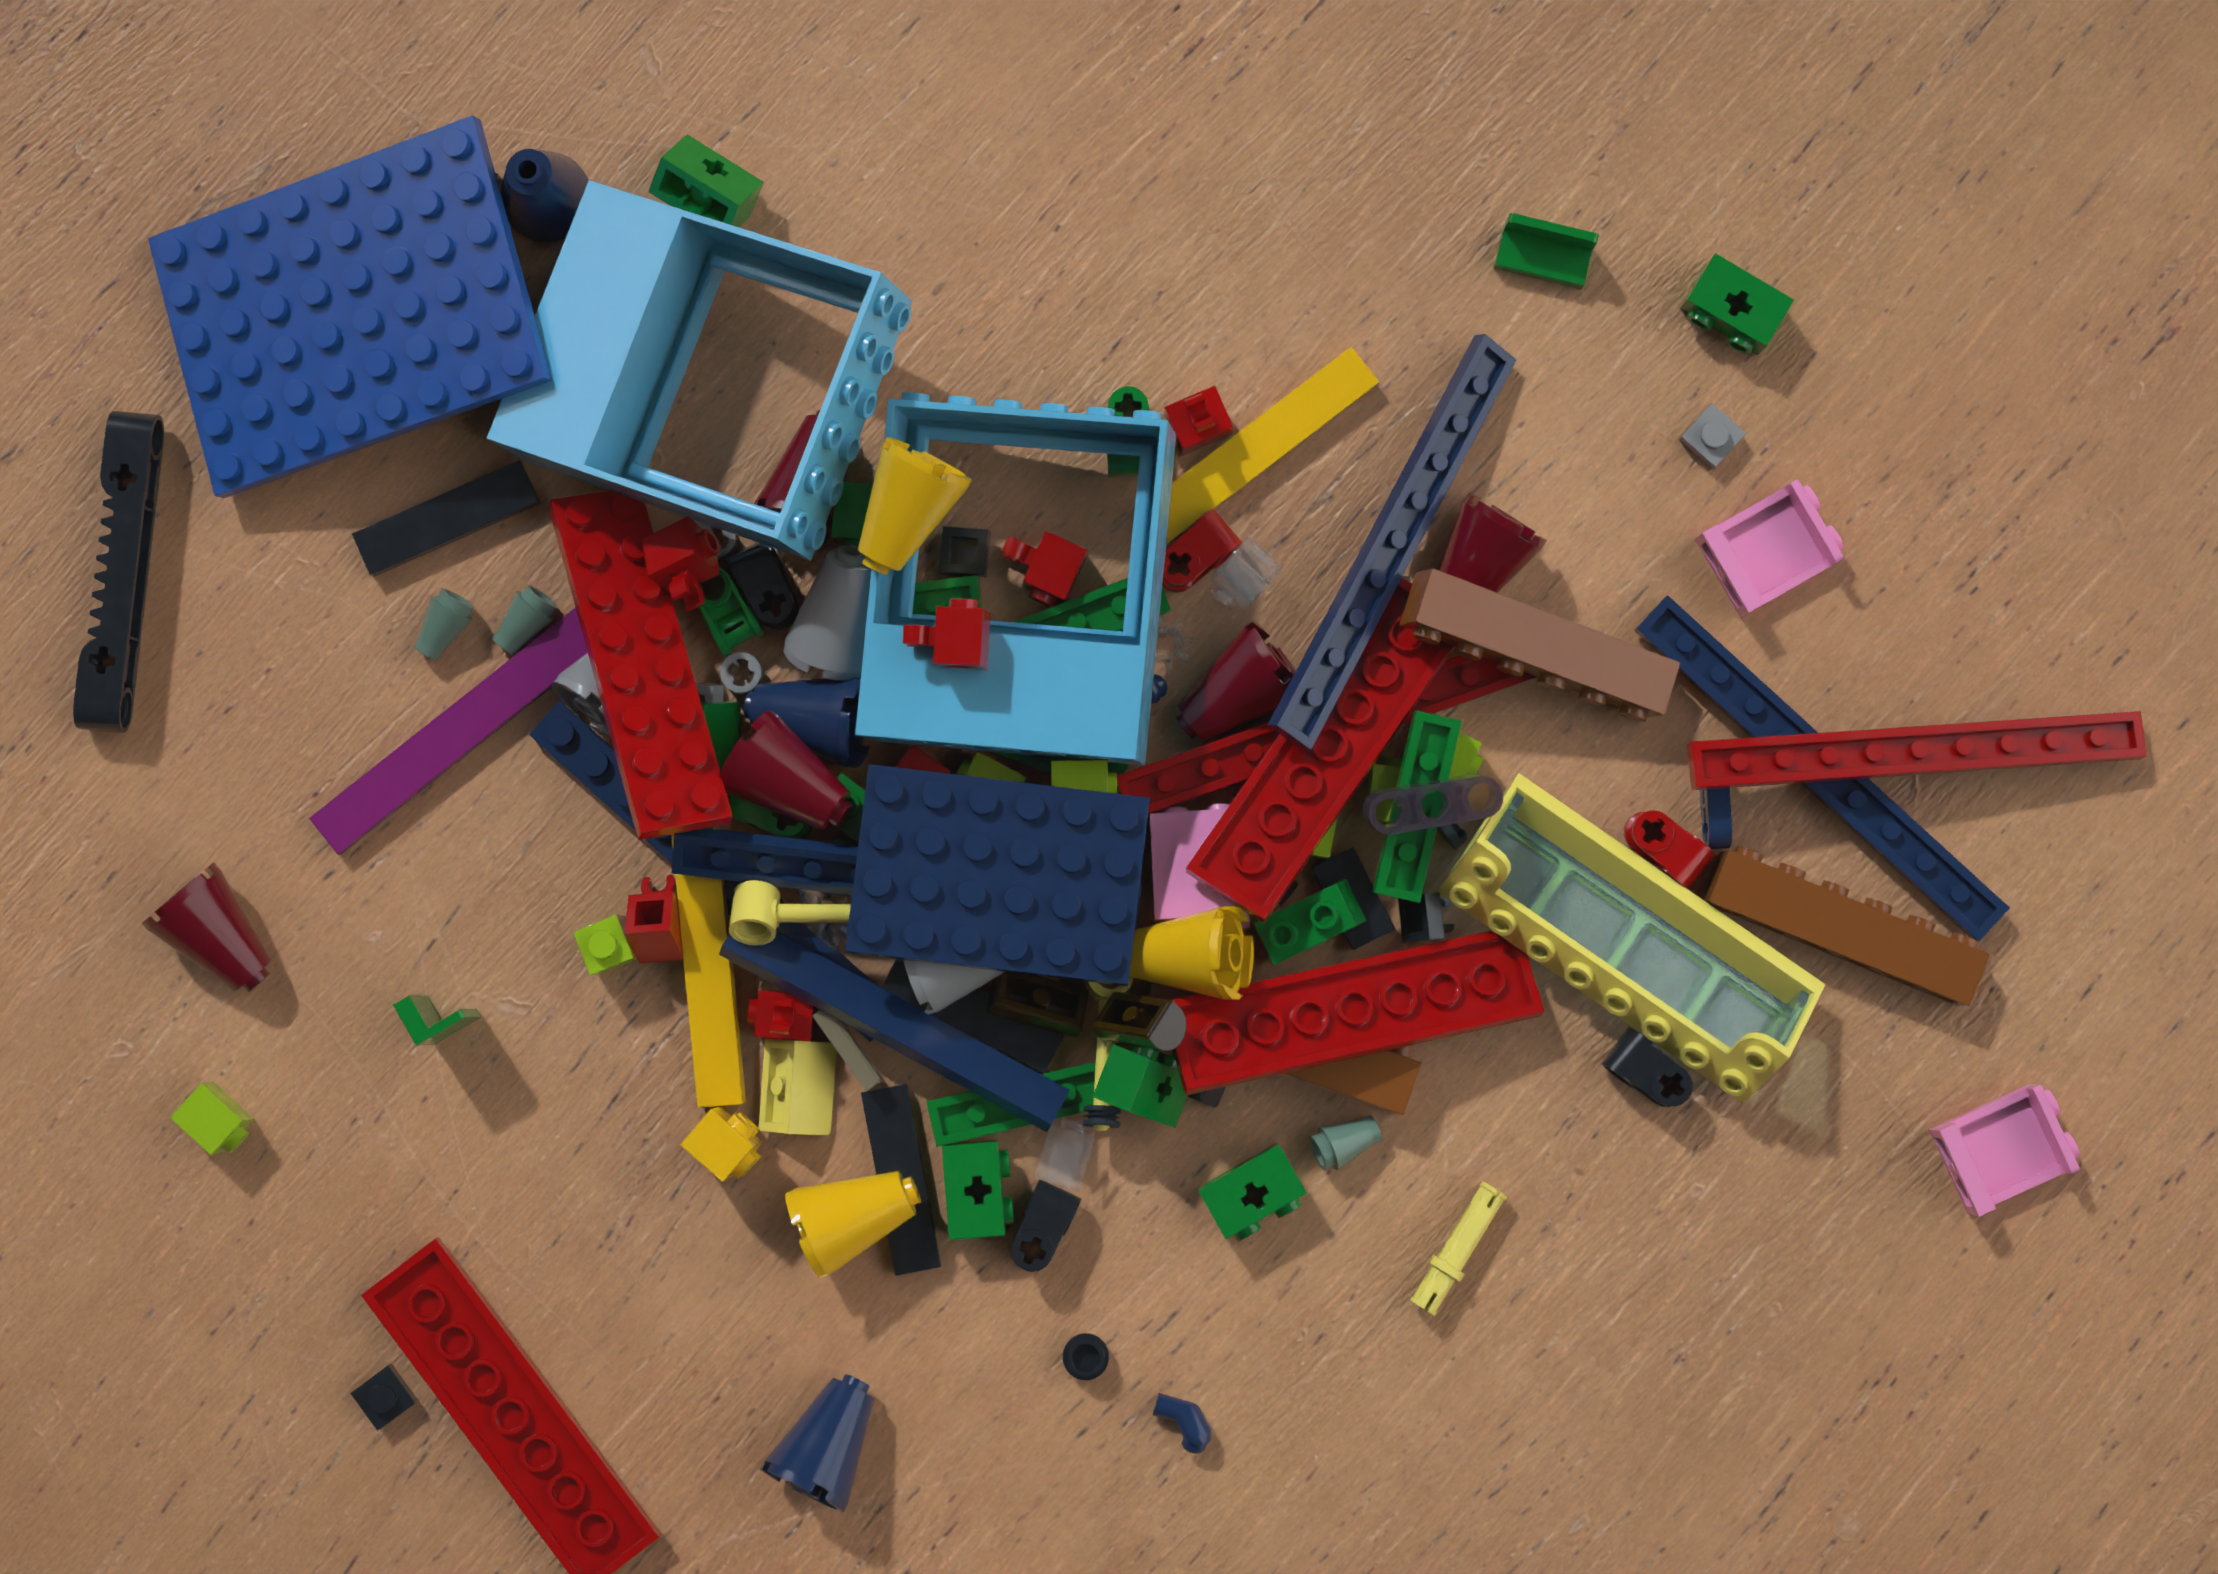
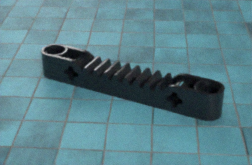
(107, 694)

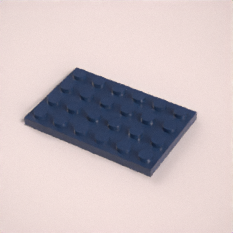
(997, 875)

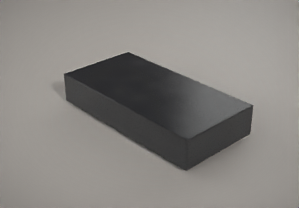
(1349, 867)

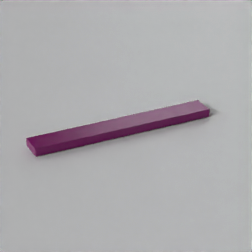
(450, 735)

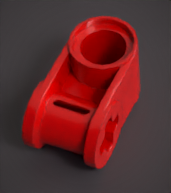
(1203, 547)
(1673, 850)

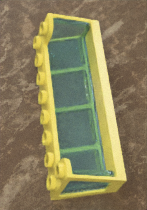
(1633, 940)

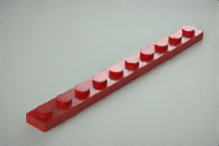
(1915, 750)
(1237, 756)

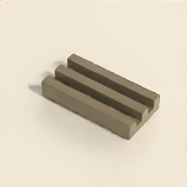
(849, 1050)

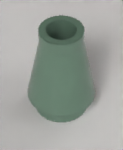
(525, 618)
(443, 622)
(1342, 1142)

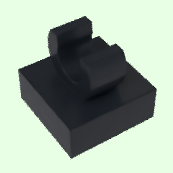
(1423, 919)

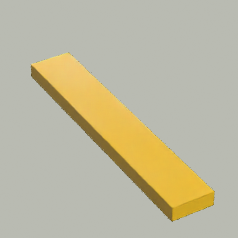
(1267, 439)
(710, 991)

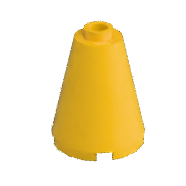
(906, 504)
(1196, 953)
(849, 1216)

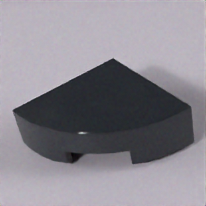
(1453, 835)

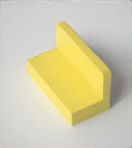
(797, 1087)

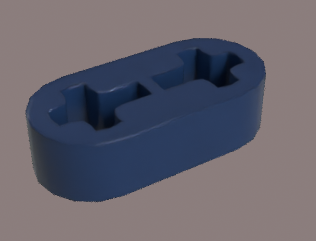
(1716, 818)

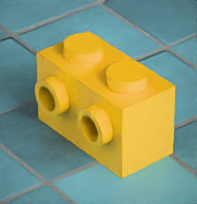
(724, 1143)

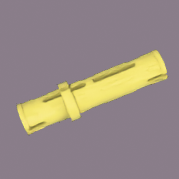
(1458, 1248)

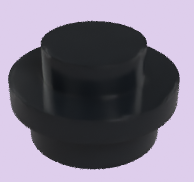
(1085, 1356)

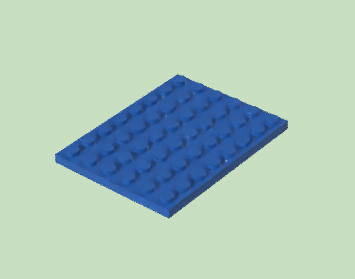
(349, 308)

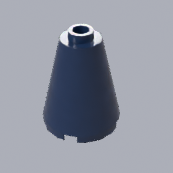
(542, 193)
(818, 712)
(825, 1444)

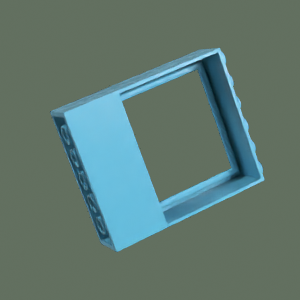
(623, 332)
(1044, 684)

